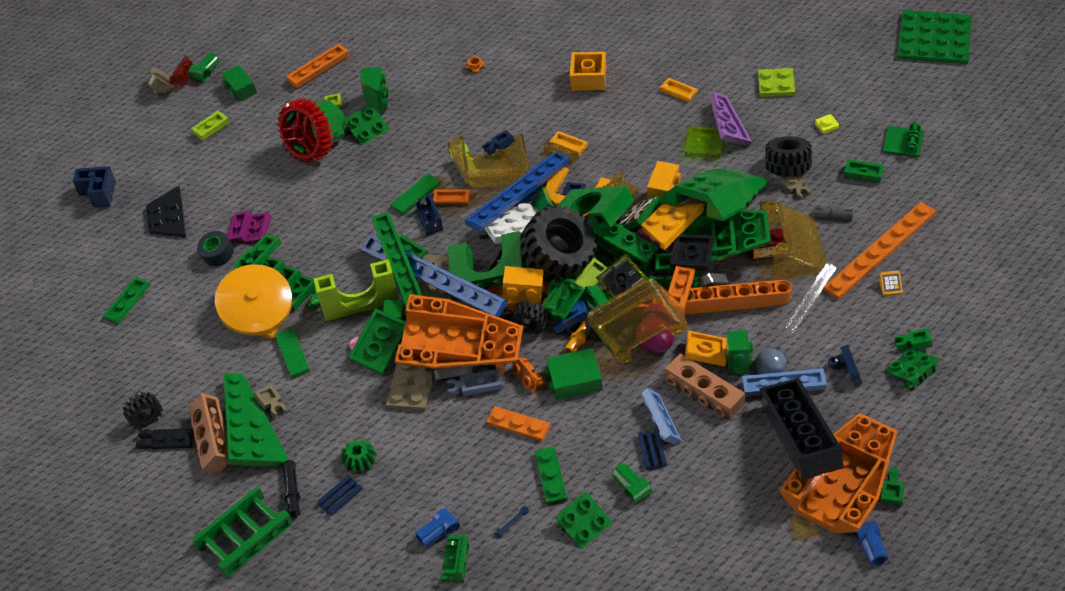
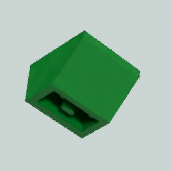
(375, 88)

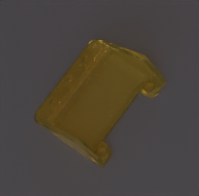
(492, 169)
(802, 247)
(636, 318)

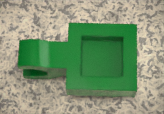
(892, 490)

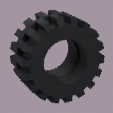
(788, 156)

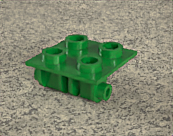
(366, 124)
(904, 140)
(913, 367)
(583, 520)

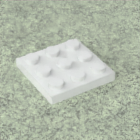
(511, 221)

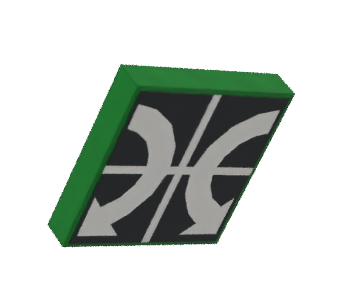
(639, 213)

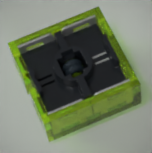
(620, 276)

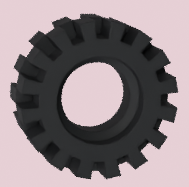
(530, 316)
(133, 410)

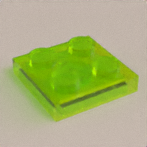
(703, 143)

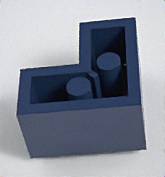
(96, 183)

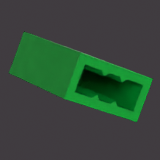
(573, 373)

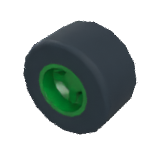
(215, 248)

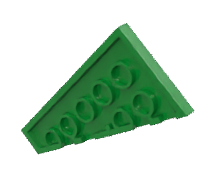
(248, 431)

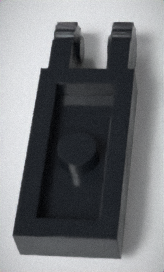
(165, 438)

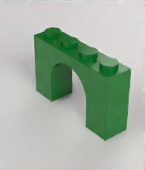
(604, 203)
(462, 262)

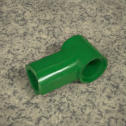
(203, 69)
(633, 486)

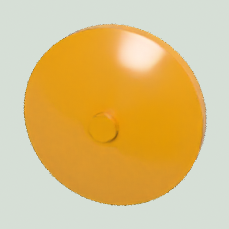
(253, 300)

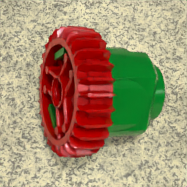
(310, 128)

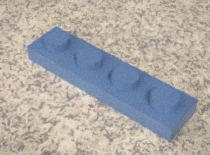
(811, 379)

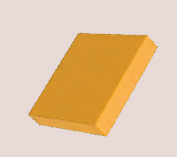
(705, 348)

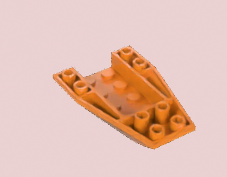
(455, 335)
(848, 495)

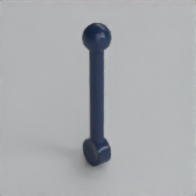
(499, 532)

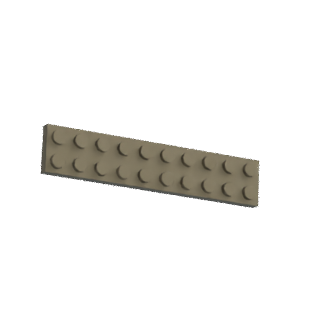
(413, 384)

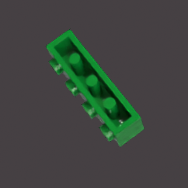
(621, 241)

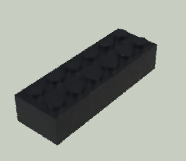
(801, 428)

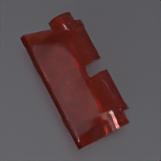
(180, 74)

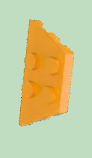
(670, 222)

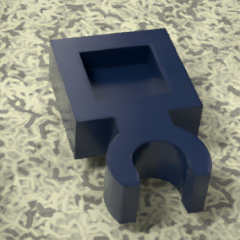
(500, 142)

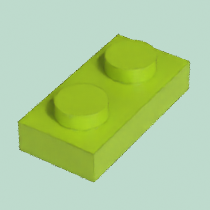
(210, 125)

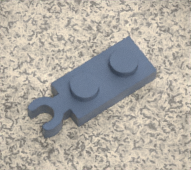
(476, 383)

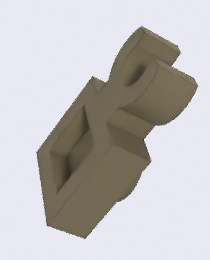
(796, 184)
(270, 398)

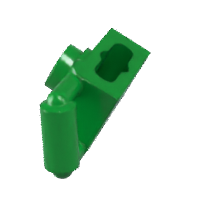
(594, 297)

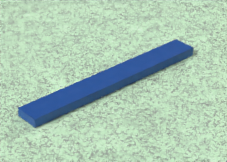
(517, 191)

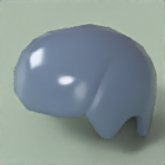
(770, 361)

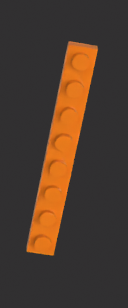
(879, 250)

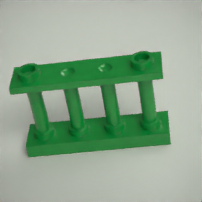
(245, 549)

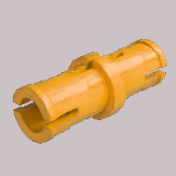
(576, 339)

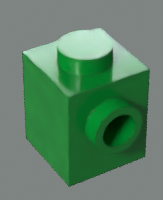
(395, 308)

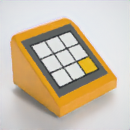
(890, 283)

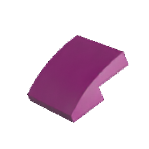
(241, 226)

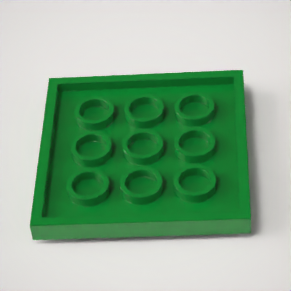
(935, 36)

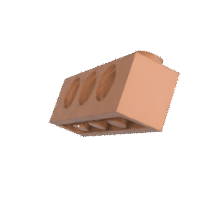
(704, 386)
(209, 432)

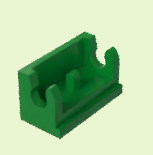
(562, 299)
(455, 558)

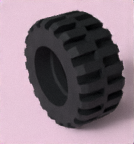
(571, 229)

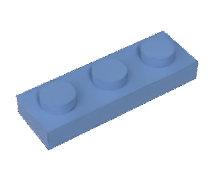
(661, 417)

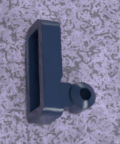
(846, 359)

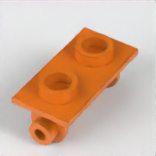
(524, 370)

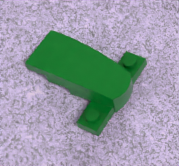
(300, 285)

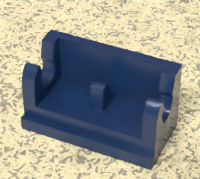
(428, 215)

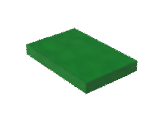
(378, 342)

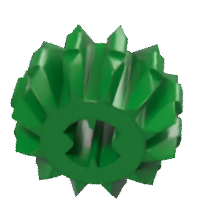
(358, 455)

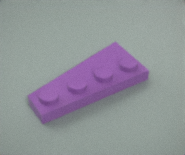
(728, 122)

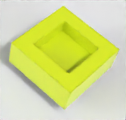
(827, 124)

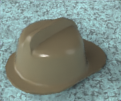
(159, 81)

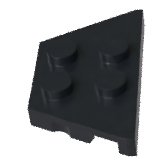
(166, 214)

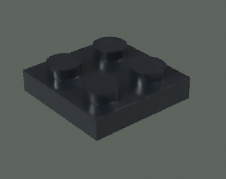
(693, 251)

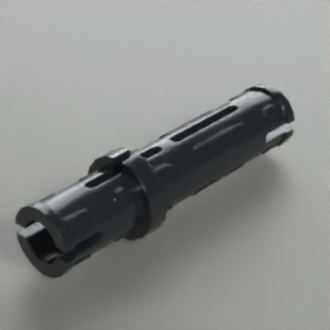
(291, 494)

